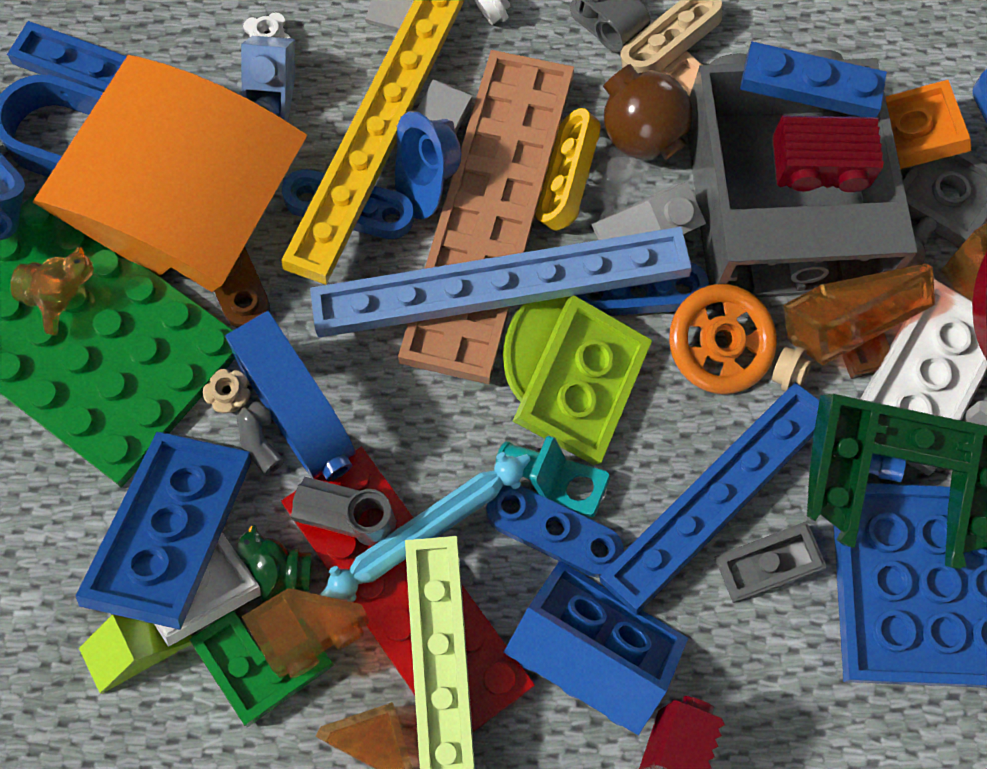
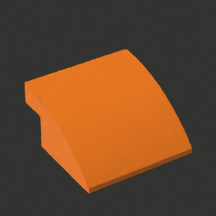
(171, 171)

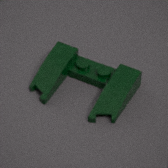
(855, 428)

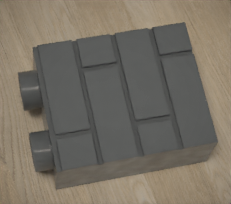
(776, 236)

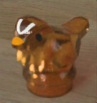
(51, 285)

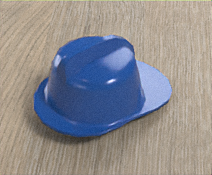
(424, 159)

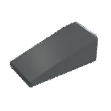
(771, 562)

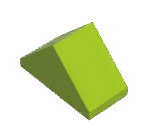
(124, 649)

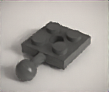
(944, 215)

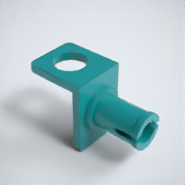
(553, 472)

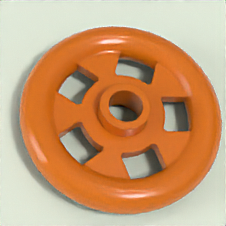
(760, 342)

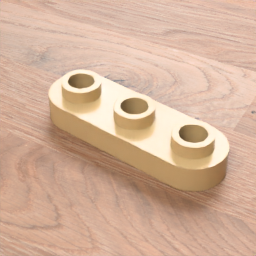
(671, 34)

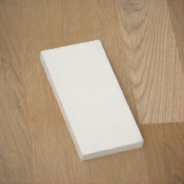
(932, 362)

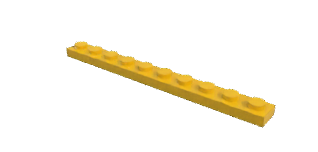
(369, 140)

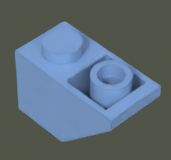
(269, 73)

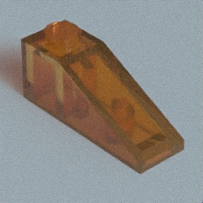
(855, 310)

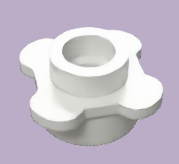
(272, 23)

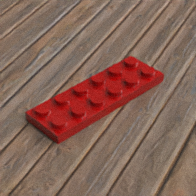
(492, 675)

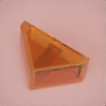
(370, 737)

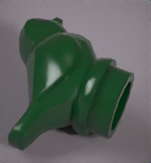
(273, 564)

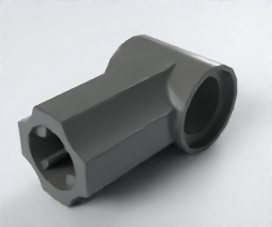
(340, 509)

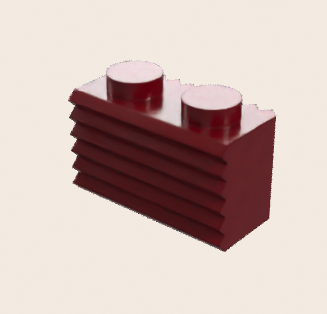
(827, 152)
(683, 736)

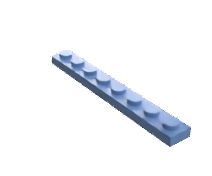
(499, 282)

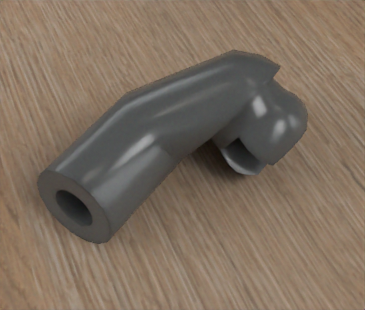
(252, 438)

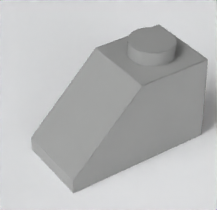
(660, 211)

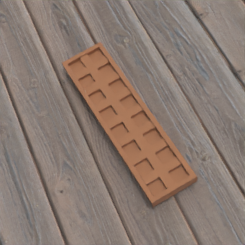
(491, 204)

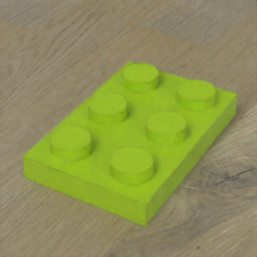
(583, 380)

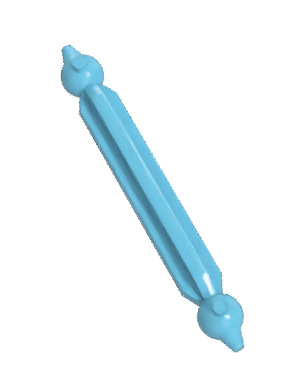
(428, 524)

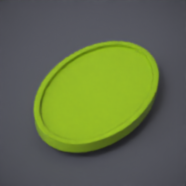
(527, 340)

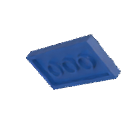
(165, 531)

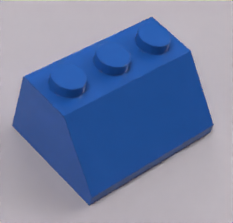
(597, 648)

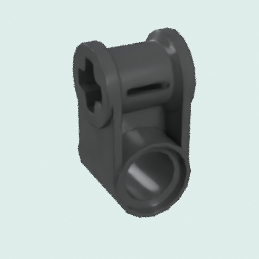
(611, 20)

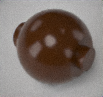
(647, 113)

